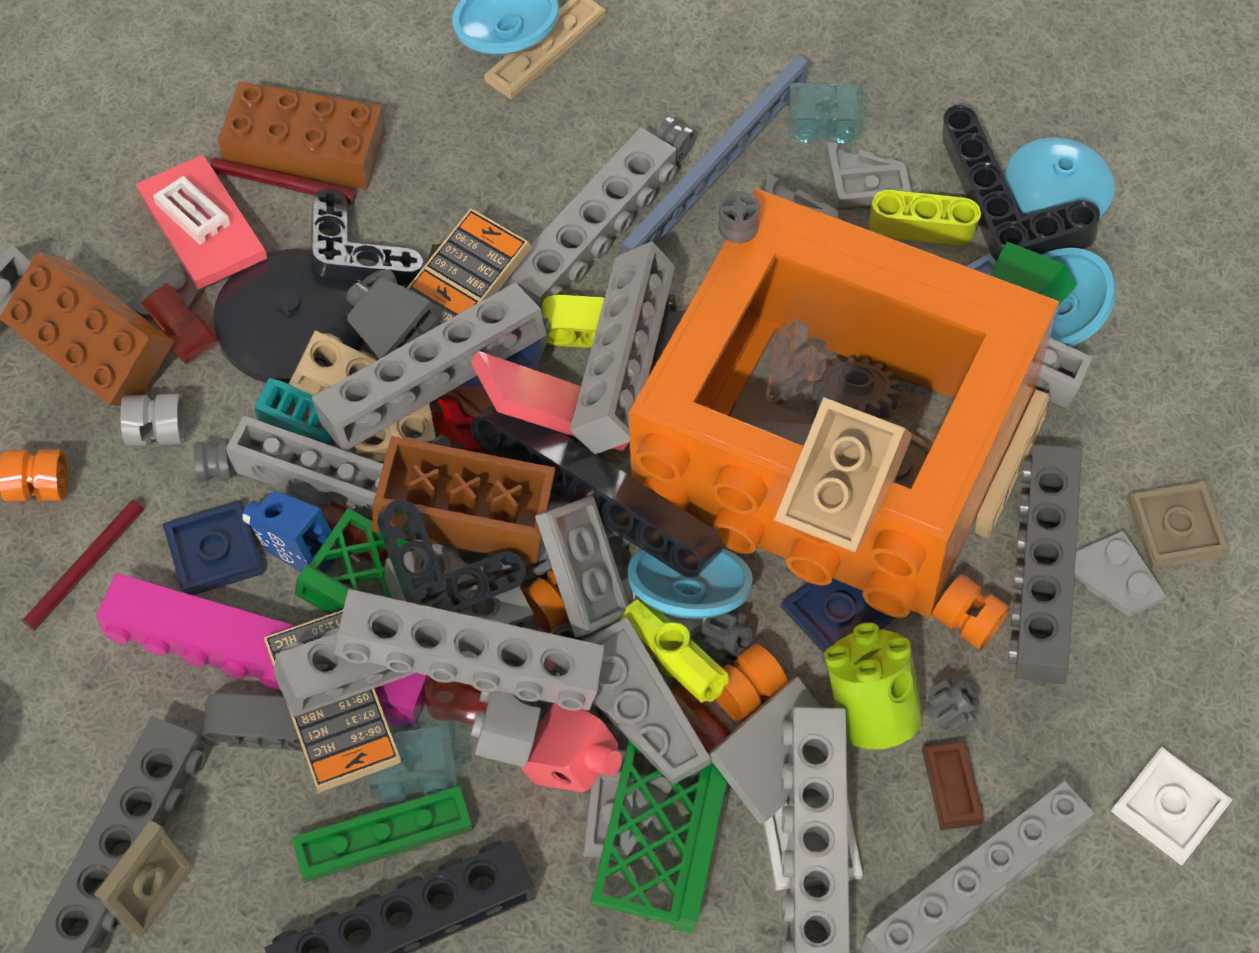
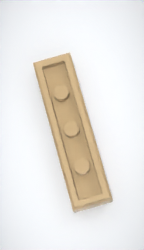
(521, 68)
(1012, 464)

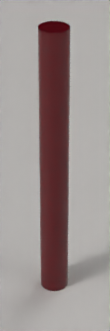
(277, 178)
(82, 565)

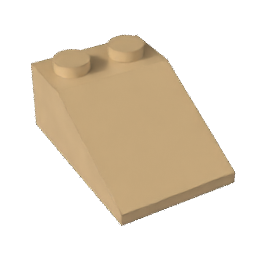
(843, 474)

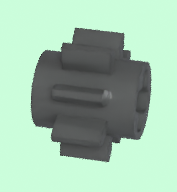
(726, 635)
(952, 704)

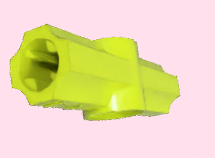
(685, 661)

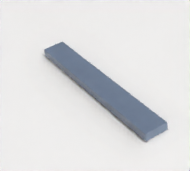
(718, 158)

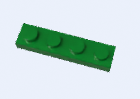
(381, 834)

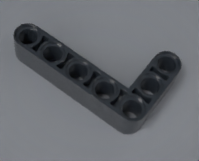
(997, 199)

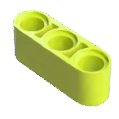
(924, 217)
(572, 319)

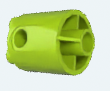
(877, 686)

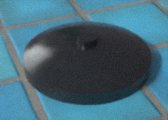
(273, 310)

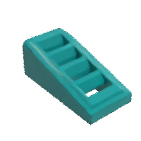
(278, 390)

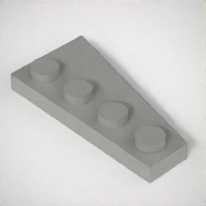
(642, 705)

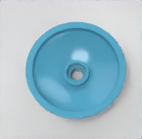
(504, 25)
(1041, 184)
(1089, 301)
(712, 593)

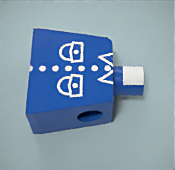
(289, 529)

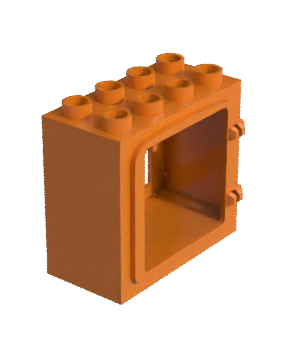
(868, 301)

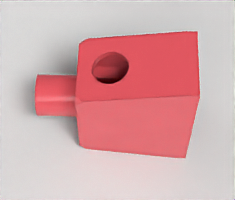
(571, 750)

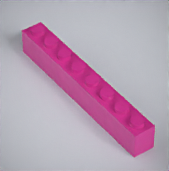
(220, 637)

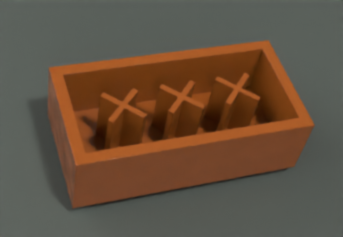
(303, 134)
(85, 329)
(466, 496)

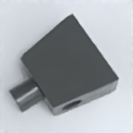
(389, 315)

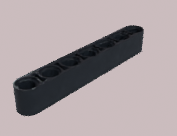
(621, 500)

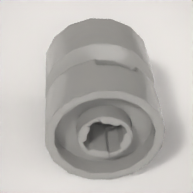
(153, 419)

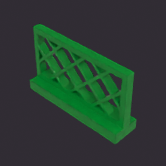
(330, 592)
(694, 853)

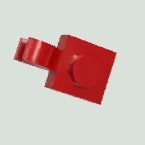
(456, 425)

